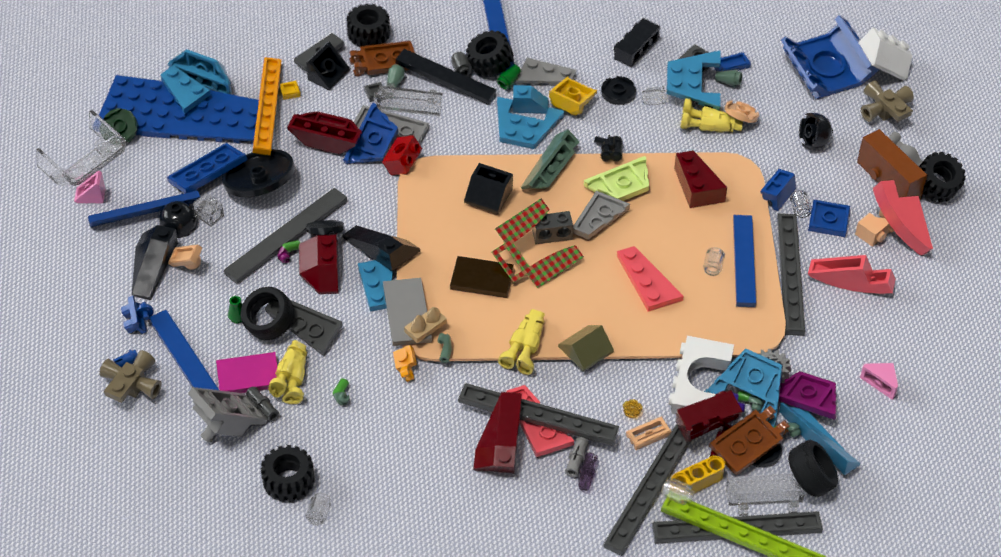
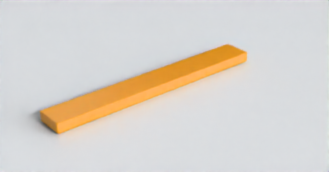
(267, 106)

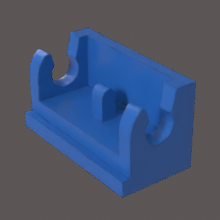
(779, 188)

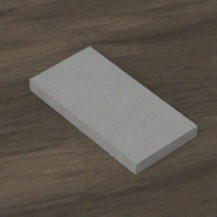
(406, 125)
(403, 303)

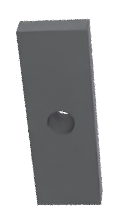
(301, 59)

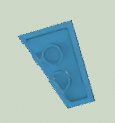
(184, 88)
(372, 277)

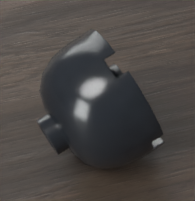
(815, 130)
(178, 216)

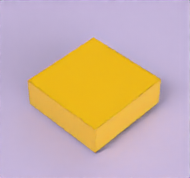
(289, 90)

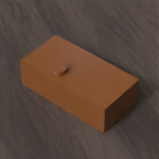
(887, 162)

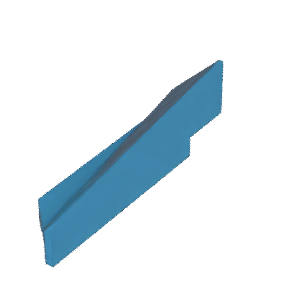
(813, 430)

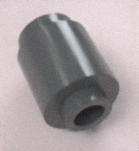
(461, 63)

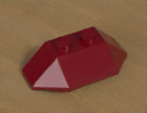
(325, 131)
(320, 263)

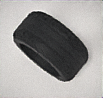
(253, 304)
(813, 468)

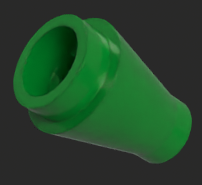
(508, 77)
(234, 309)

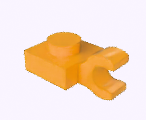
(404, 361)

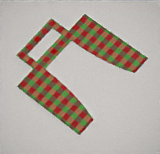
(543, 269)

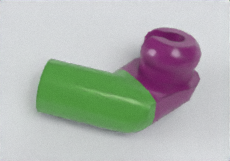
(283, 254)

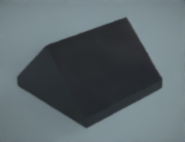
(326, 67)

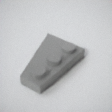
(542, 72)
(598, 214)

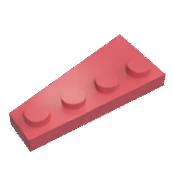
(647, 280)

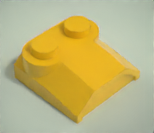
(571, 96)

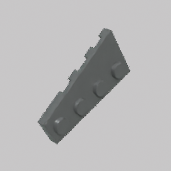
(310, 325)

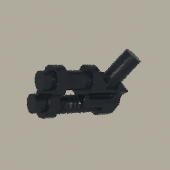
(610, 148)

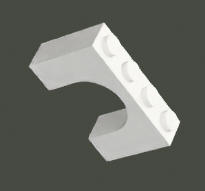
(697, 354)

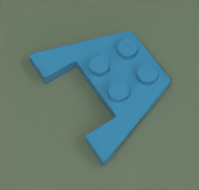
(685, 78)
(524, 130)
(755, 376)

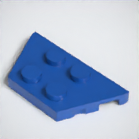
(375, 140)

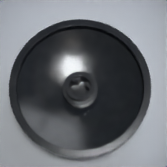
(259, 174)

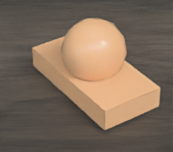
(186, 256)

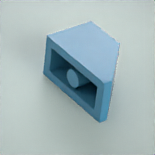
(529, 100)

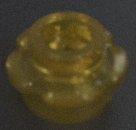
(632, 412)

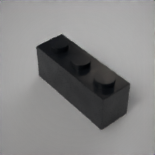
(636, 42)

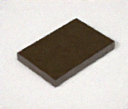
(480, 277)

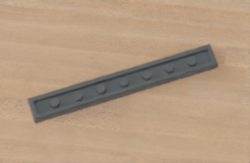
(287, 233)
(791, 274)
(544, 415)
(646, 493)
(775, 524)

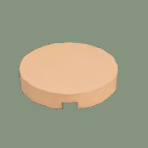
(741, 111)

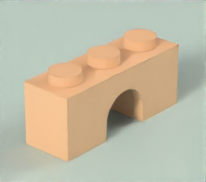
(873, 229)

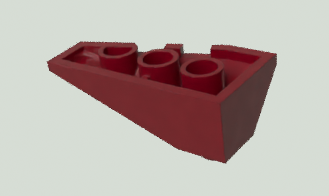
(499, 439)

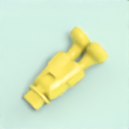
(710, 119)
(526, 338)
(291, 370)

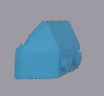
(203, 70)

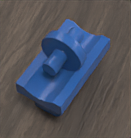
(139, 314)

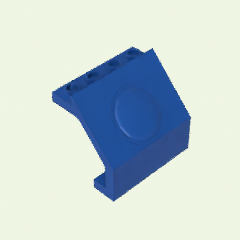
(830, 60)

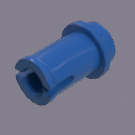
(128, 357)

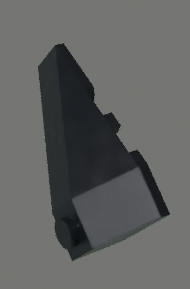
(384, 248)
(152, 259)

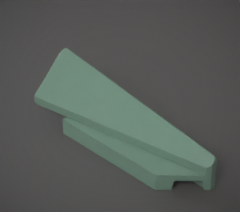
(552, 161)

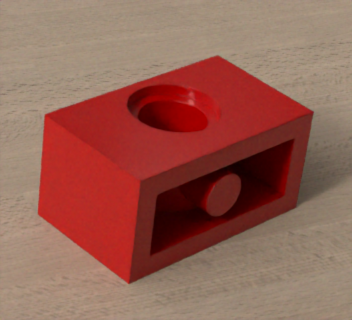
(402, 155)

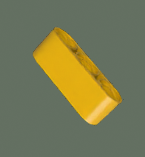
(705, 472)

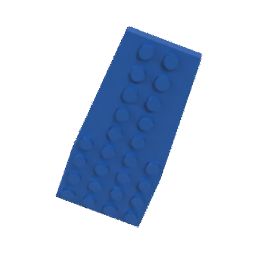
(160, 116)

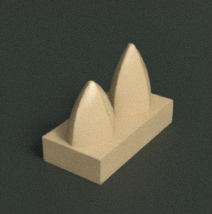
(425, 324)

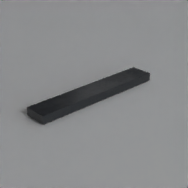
(446, 76)

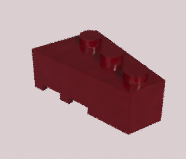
(698, 181)
(707, 415)

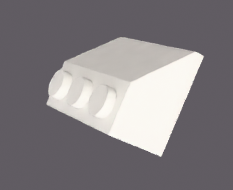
(887, 53)

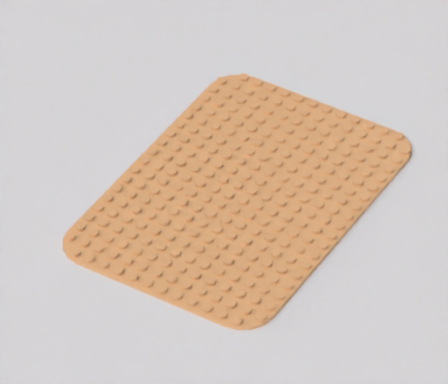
(595, 287)

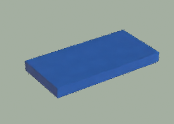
(206, 168)

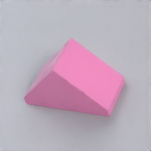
(91, 190)
(882, 377)

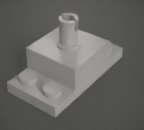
(225, 412)

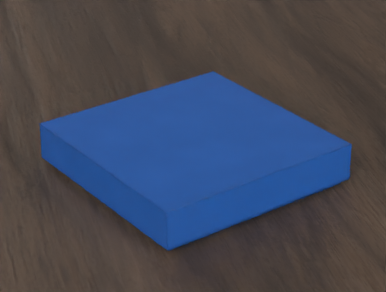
(829, 218)

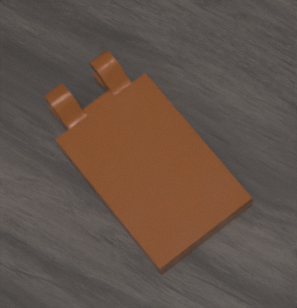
(377, 58)
(749, 440)

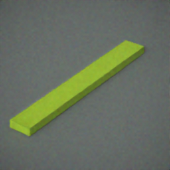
(735, 530)

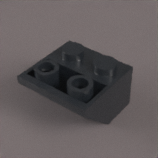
(489, 188)

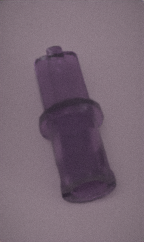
(587, 471)

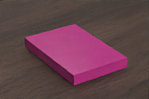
(246, 371)

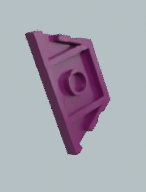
(810, 394)

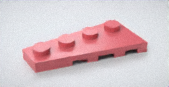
(541, 439)

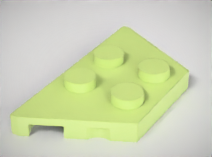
(622, 181)

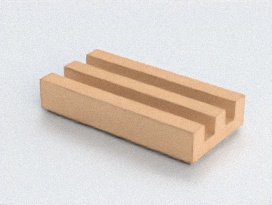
(650, 436)

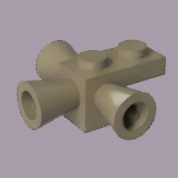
(887, 103)
(130, 378)

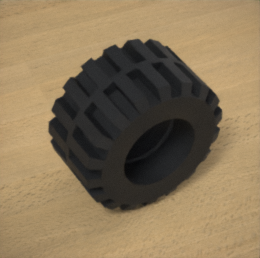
(368, 25)
(489, 53)
(949, 170)
(287, 487)

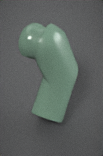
(445, 339)

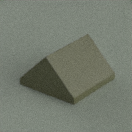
(587, 346)

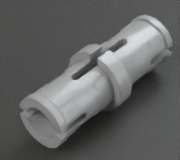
(576, 457)

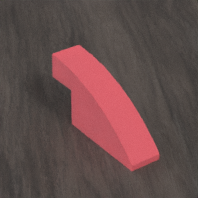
(904, 216)
(852, 274)

